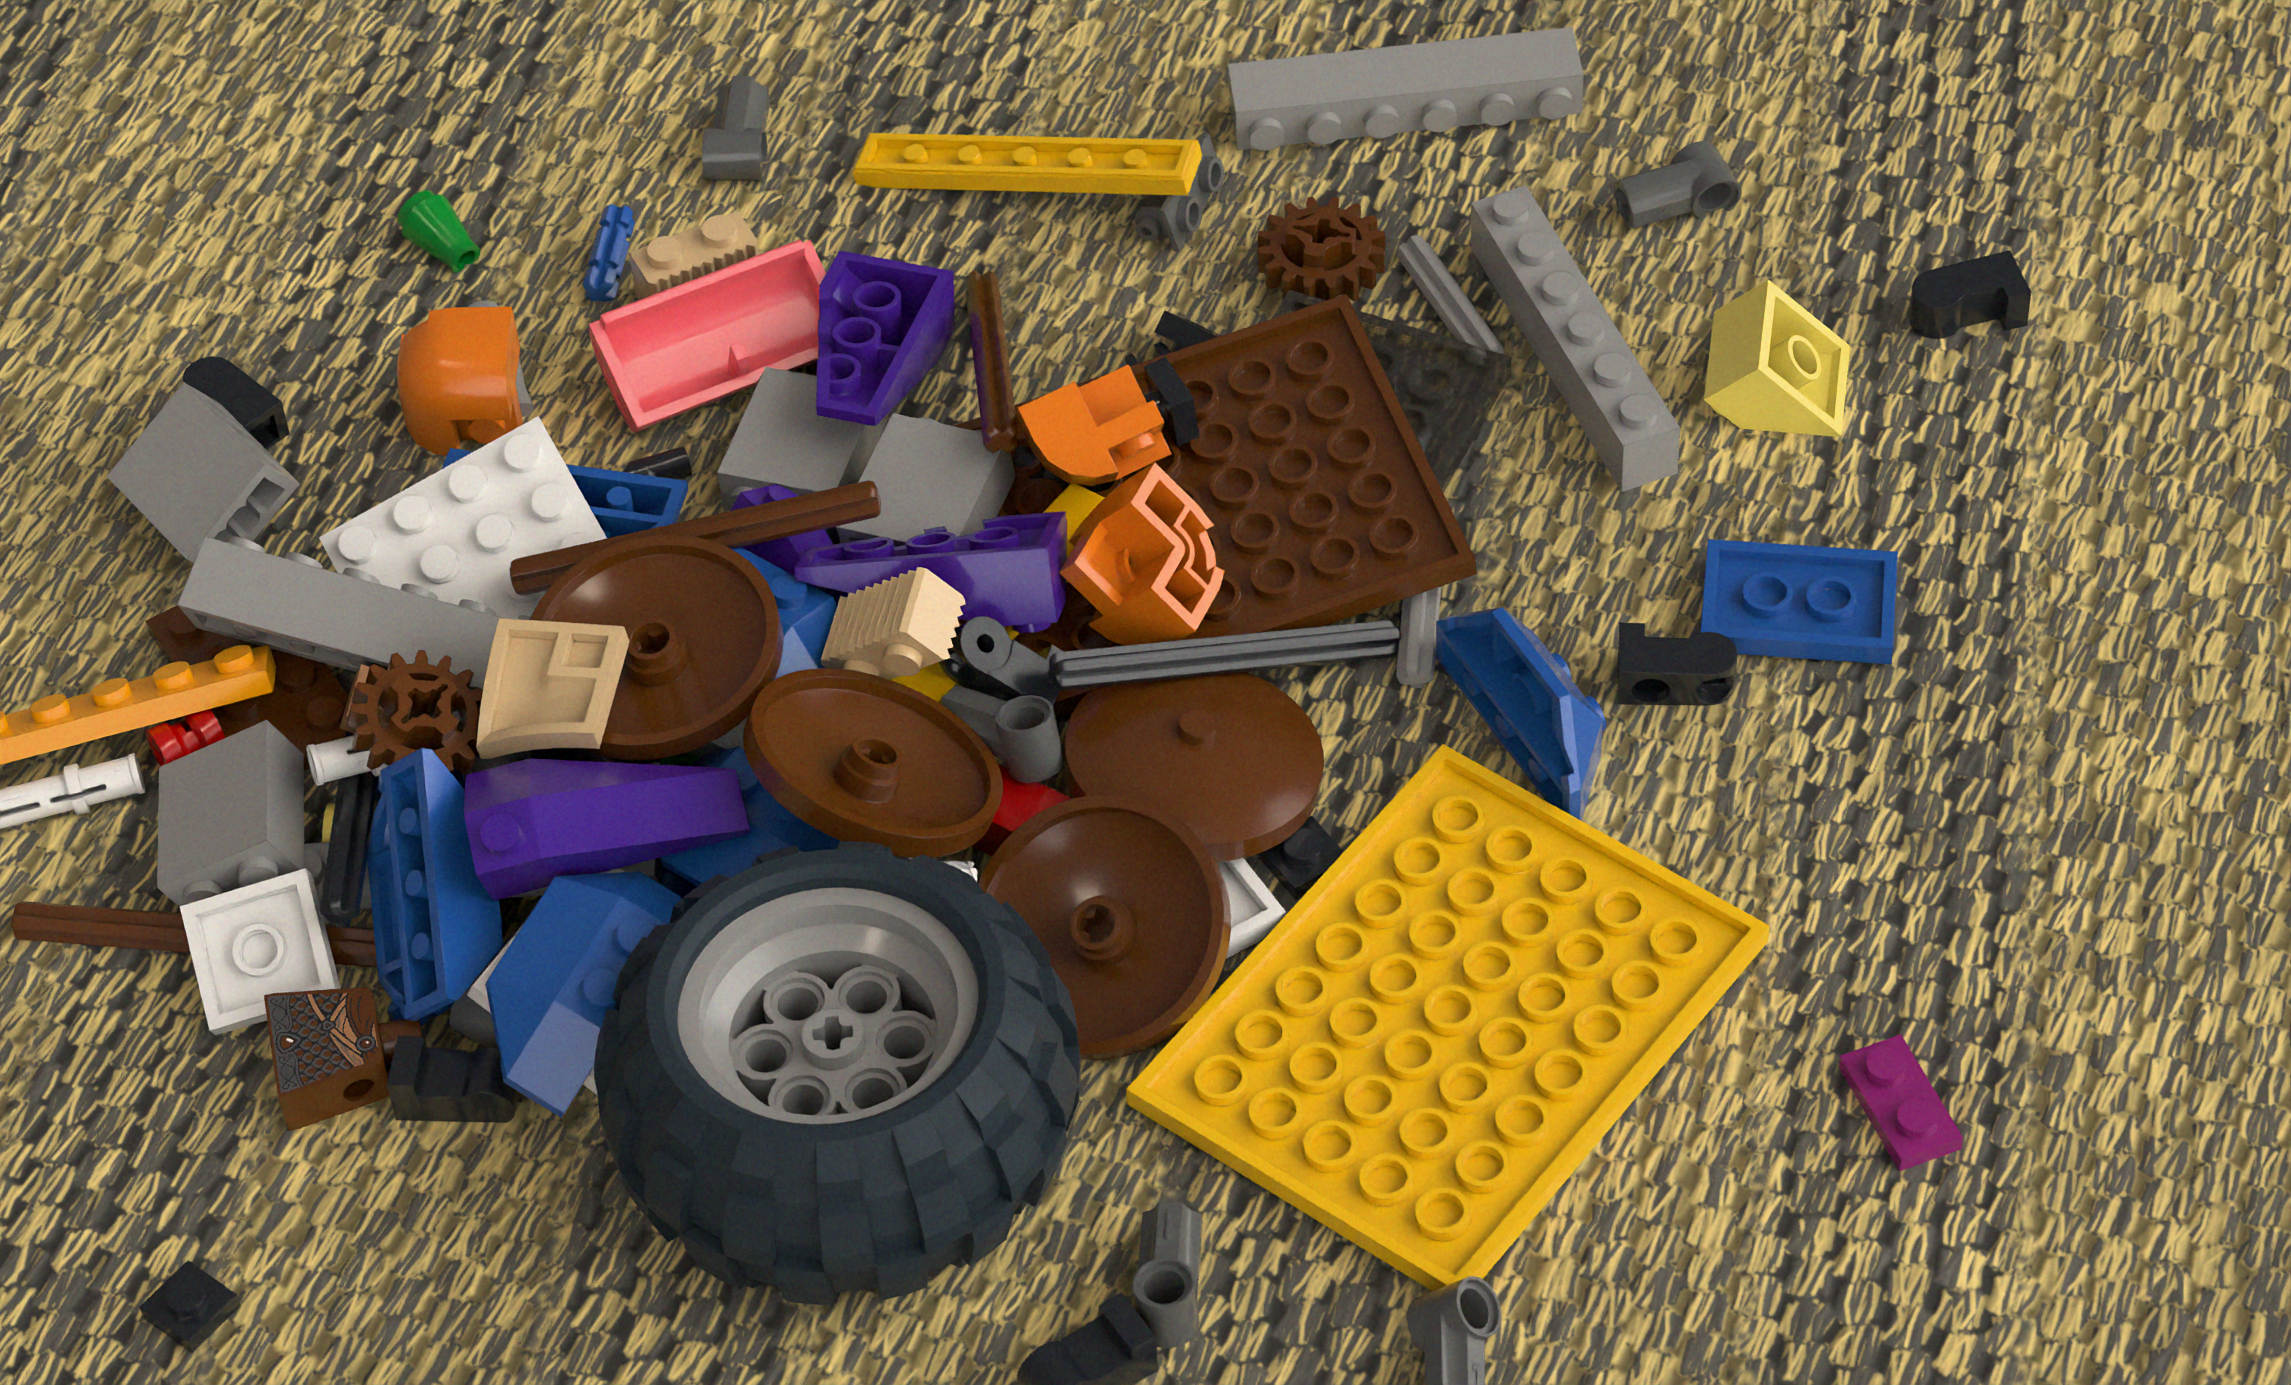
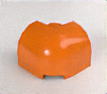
(460, 377)
(1095, 429)
(1145, 561)

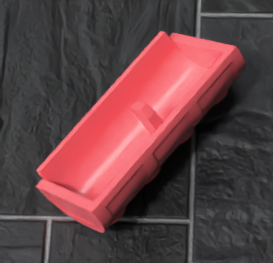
(711, 335)

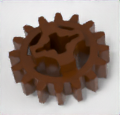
(1321, 250)
(416, 694)

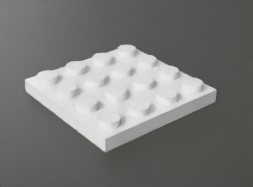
(471, 522)

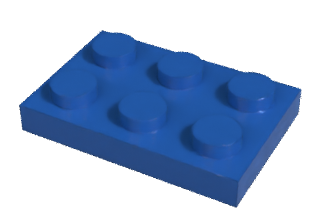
(1801, 600)

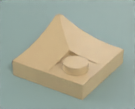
(549, 685)

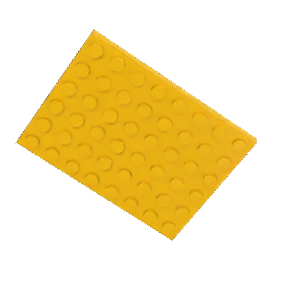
(1448, 1021)

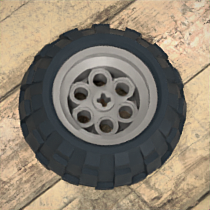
(769, 1085)

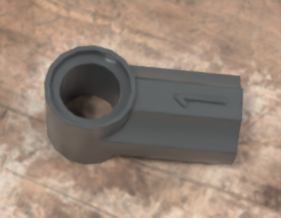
(738, 134)
(1692, 182)
(1014, 730)
(1169, 1272)
(1452, 1330)

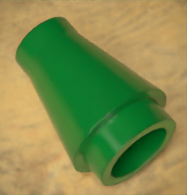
(435, 228)

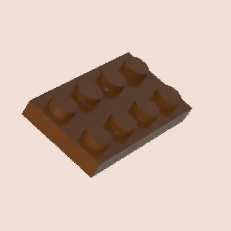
(305, 696)

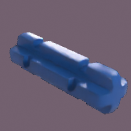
(608, 253)

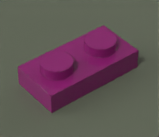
(1900, 1102)

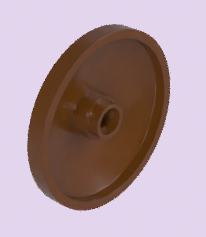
(697, 634)
(1208, 749)
(872, 762)
(1124, 911)

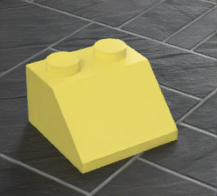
(1776, 366)

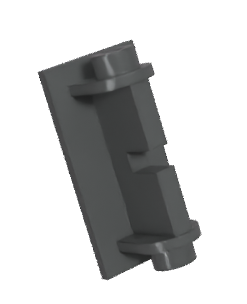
(1176, 214)

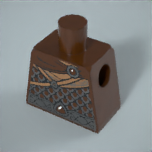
(330, 1051)

